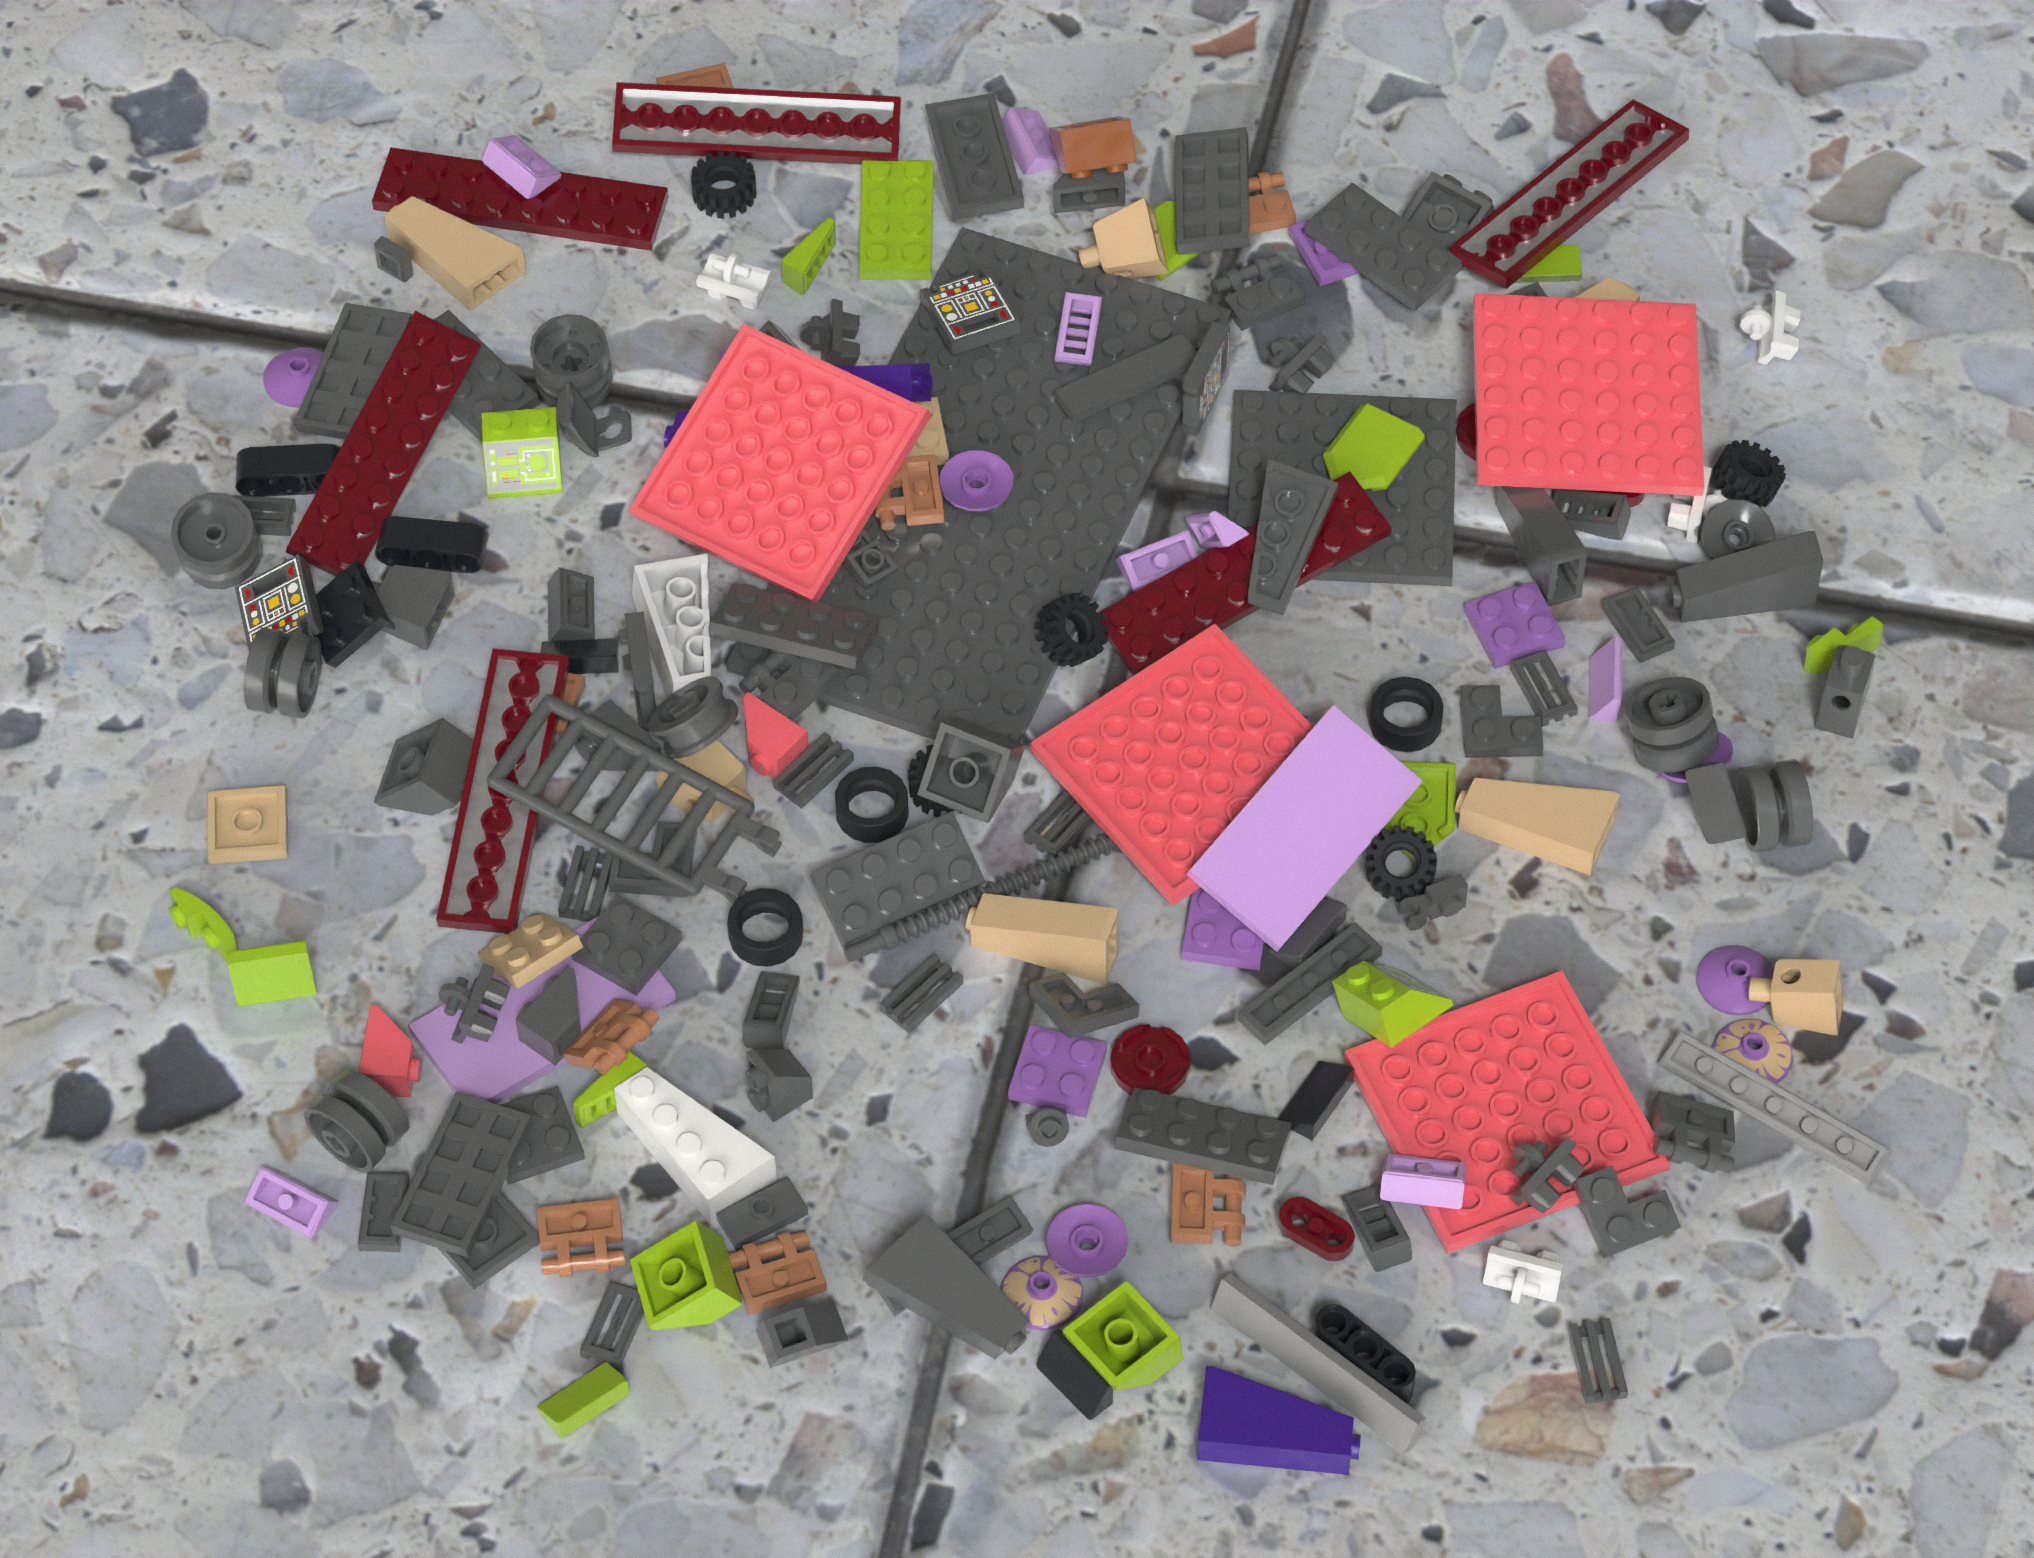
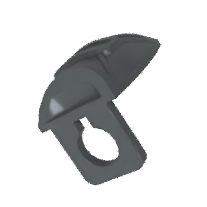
(582, 426)

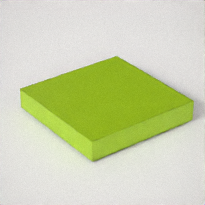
(271, 973)

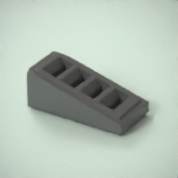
(1607, 504)
(769, 1032)
(1384, 1250)

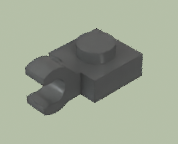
(1439, 900)

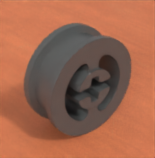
(693, 717)

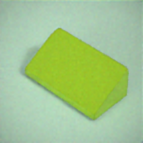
(1559, 266)
(584, 1399)

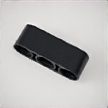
(283, 469)
(432, 544)
(1359, 1338)

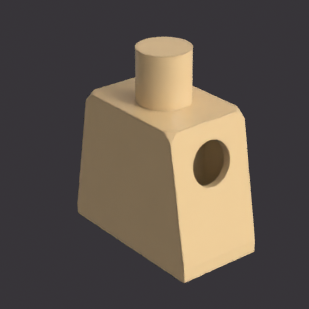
(1127, 243)
(716, 764)
(1803, 994)

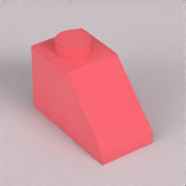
(771, 737)
(389, 1055)

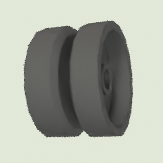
(216, 540)
(282, 673)
(1672, 724)
(1775, 805)
(356, 1120)

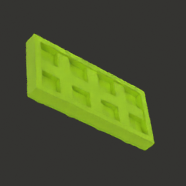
(896, 220)

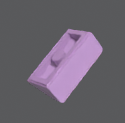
(1029, 140)
(519, 165)
(1214, 529)
(1156, 560)
(1606, 682)
(1423, 1181)
(290, 1201)

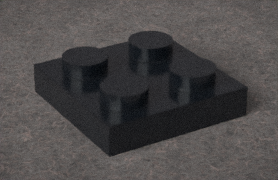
(348, 614)

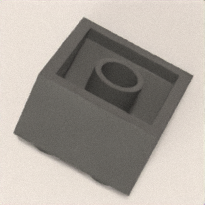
(970, 768)
(426, 770)

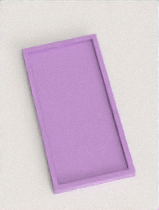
(1304, 828)
(504, 1063)

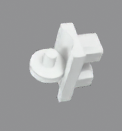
(733, 278)
(1768, 327)
(1690, 516)
(1523, 1273)

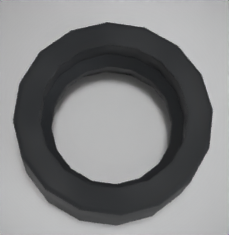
(1403, 738)
(867, 780)
(760, 902)

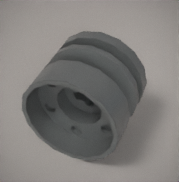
(574, 352)

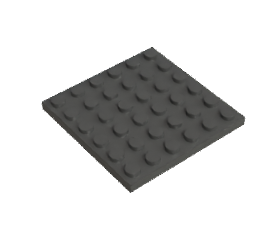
(1416, 504)

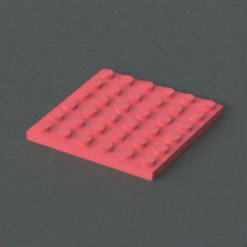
(1587, 394)
(780, 463)
(1175, 754)
(1501, 1077)

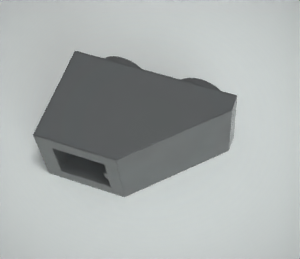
(552, 1018)
(777, 1081)
(801, 1333)

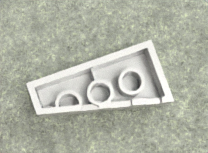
(676, 617)
(693, 1145)

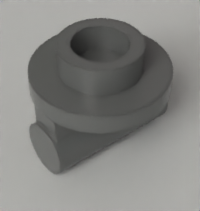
(1047, 1126)

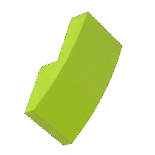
(1822, 648)
(200, 920)

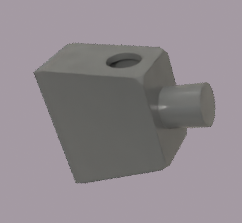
(415, 602)
(1851, 678)

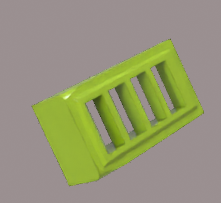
(807, 258)
(599, 1096)

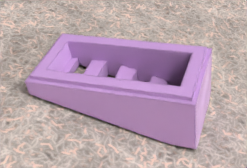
(1085, 305)

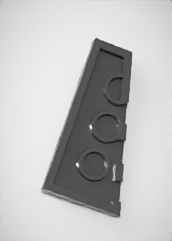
(1288, 527)

